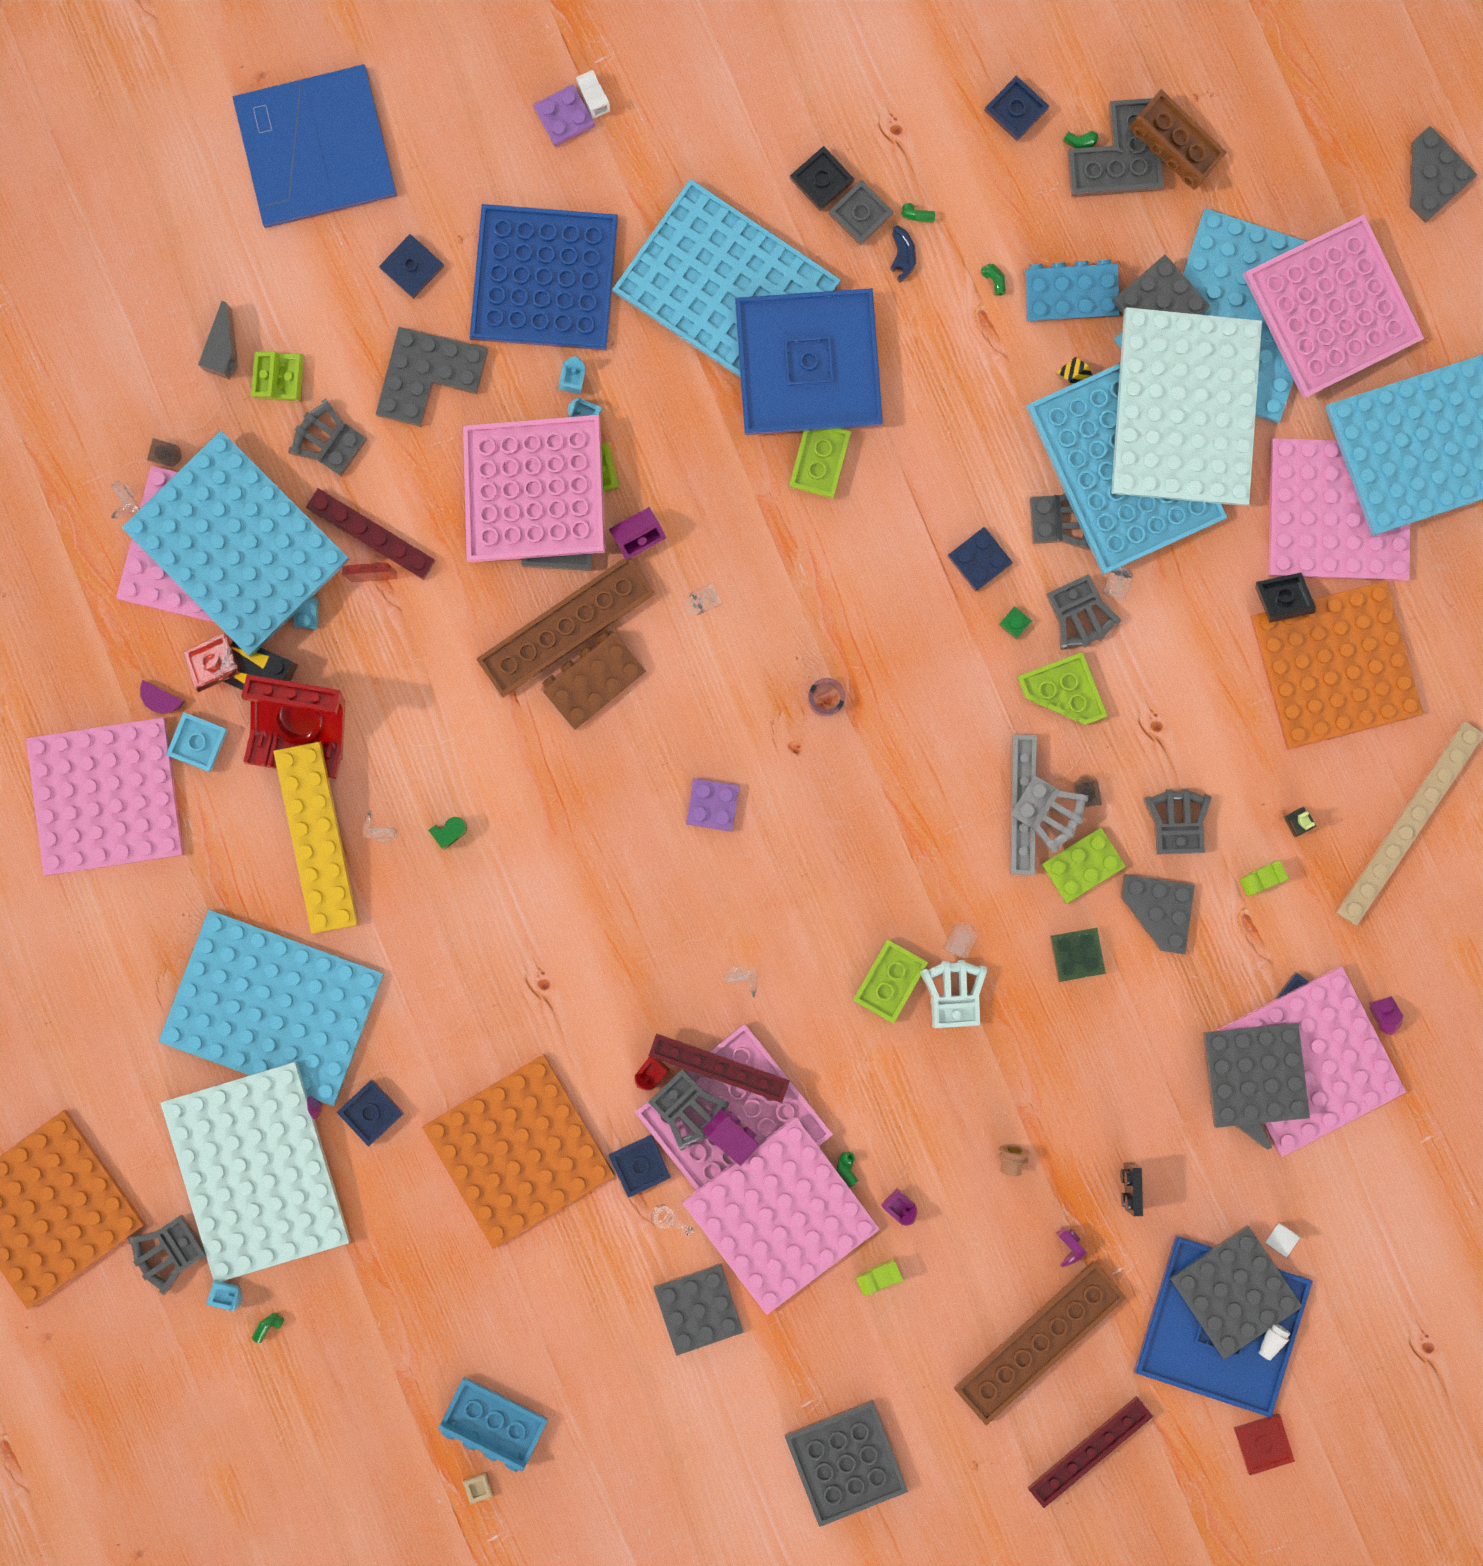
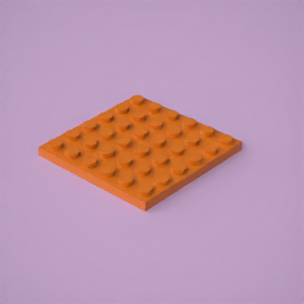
(1338, 666)
(518, 1151)
(57, 1209)

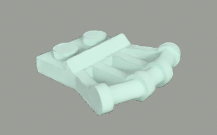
(955, 1009)

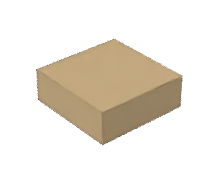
(478, 1488)

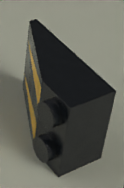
(261, 664)

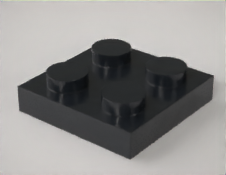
(821, 178)
(1285, 597)
(1133, 1195)

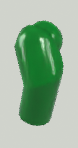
(1083, 141)
(917, 215)
(997, 276)
(845, 1166)
(264, 1325)

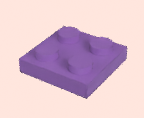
(563, 115)
(712, 805)

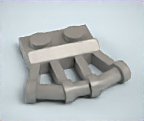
(1035, 804)

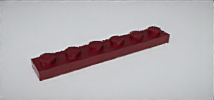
(370, 534)
(719, 1068)
(1090, 1452)

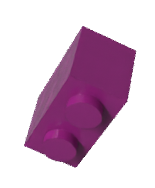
(637, 533)
(731, 1137)

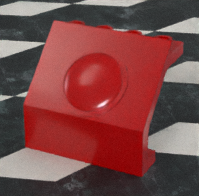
(291, 716)

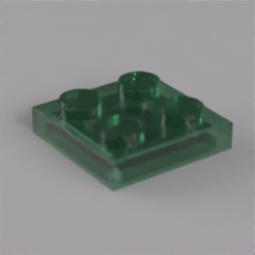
(1077, 954)

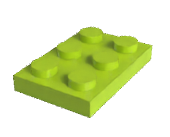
(820, 461)
(1083, 865)
(890, 981)

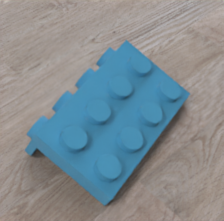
(1071, 291)
(492, 1424)

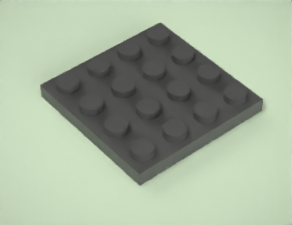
(1256, 1075)
(1235, 1292)
(846, 1463)

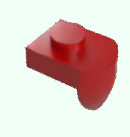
(650, 1074)

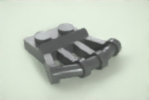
(339, 448)
(1048, 524)
(1073, 599)
(1178, 837)
(676, 1097)
(180, 1245)

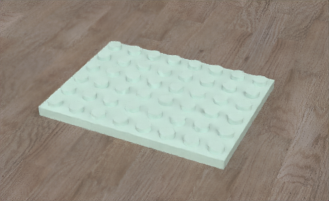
(1186, 407)
(255, 1172)

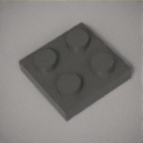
(860, 212)

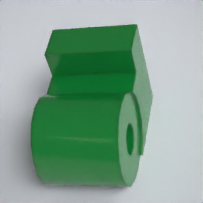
(450, 833)

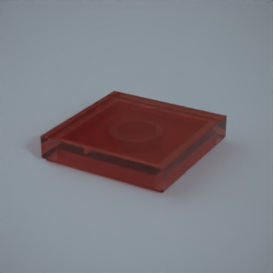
(369, 572)
(211, 662)
(1264, 1444)

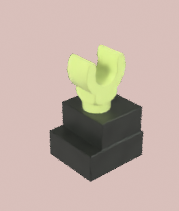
(1299, 821)

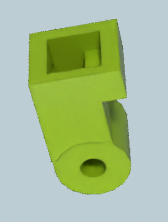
(1263, 878)
(879, 1277)

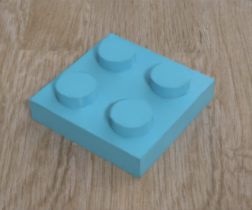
(197, 742)

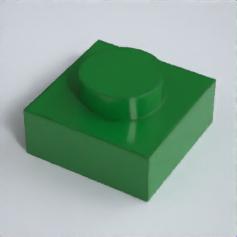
(1015, 622)

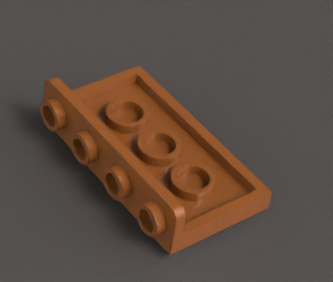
(1177, 139)
(592, 679)

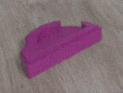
(159, 700)

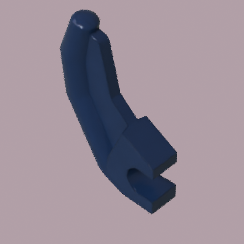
(906, 253)

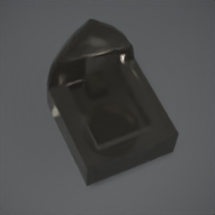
(164, 453)
(1088, 786)

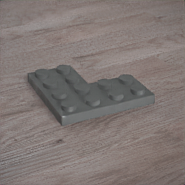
(1120, 167)
(420, 362)

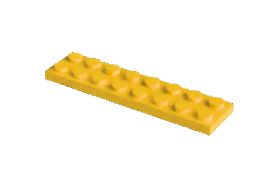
(316, 837)

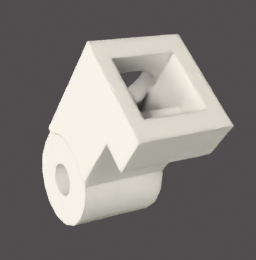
(593, 94)

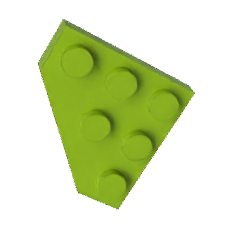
(1065, 689)

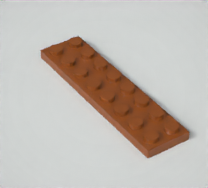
(565, 626)
(1039, 1342)

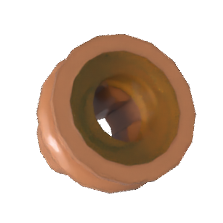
(1013, 1159)

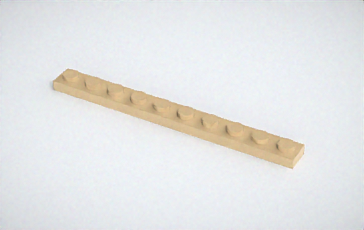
(1409, 823)

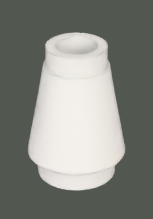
(1274, 1341)

